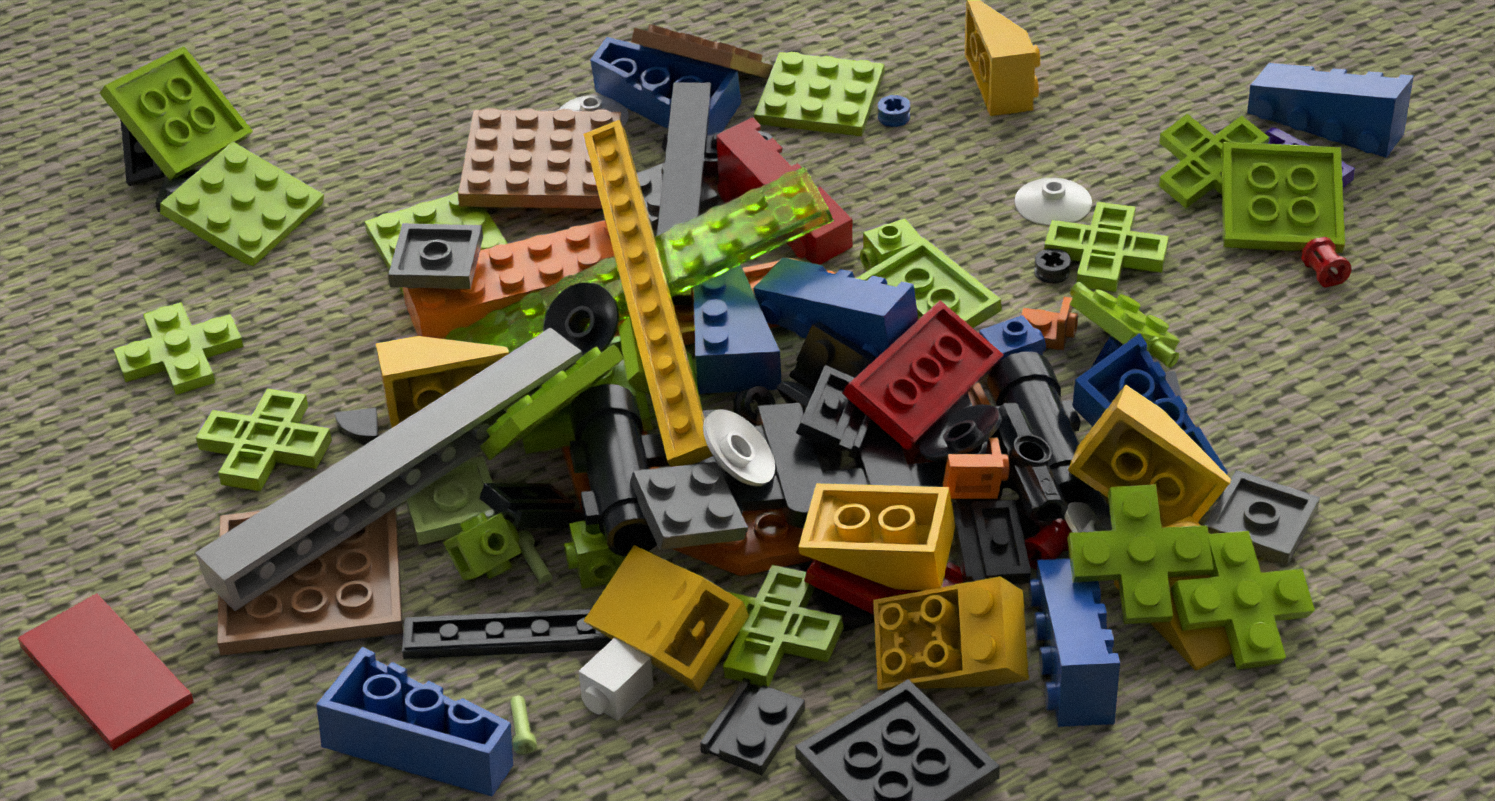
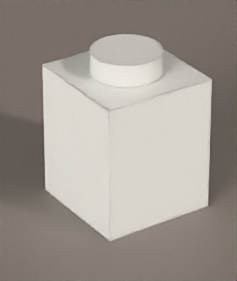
(615, 679)

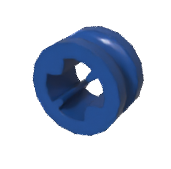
(893, 110)

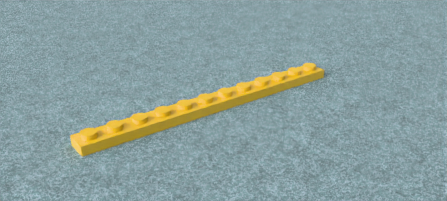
(647, 297)

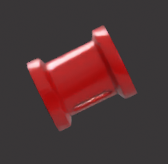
(1323, 265)
(1048, 542)

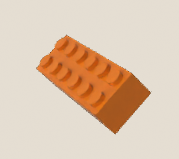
(506, 276)

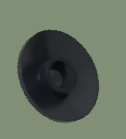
(578, 306)
(960, 432)

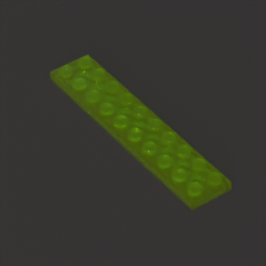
(687, 251)

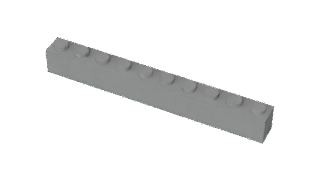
(377, 475)

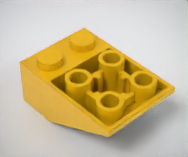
(669, 616)
(952, 636)

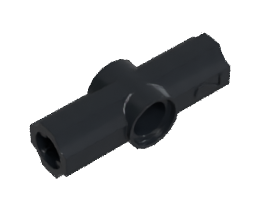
(1029, 467)

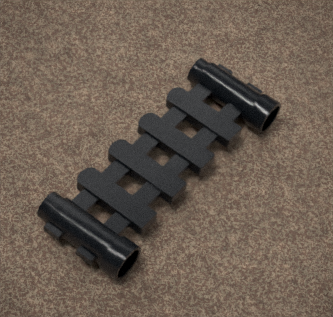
(612, 447)

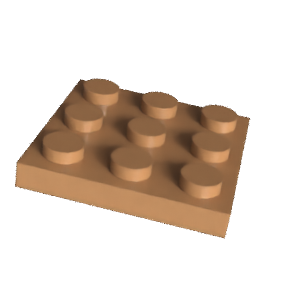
(702, 50)

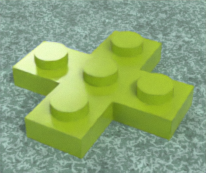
(1200, 156)
(1108, 246)
(178, 348)
(263, 439)
(1140, 554)
(1243, 600)
(778, 626)

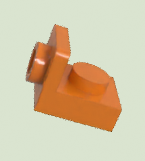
(1054, 325)
(977, 474)

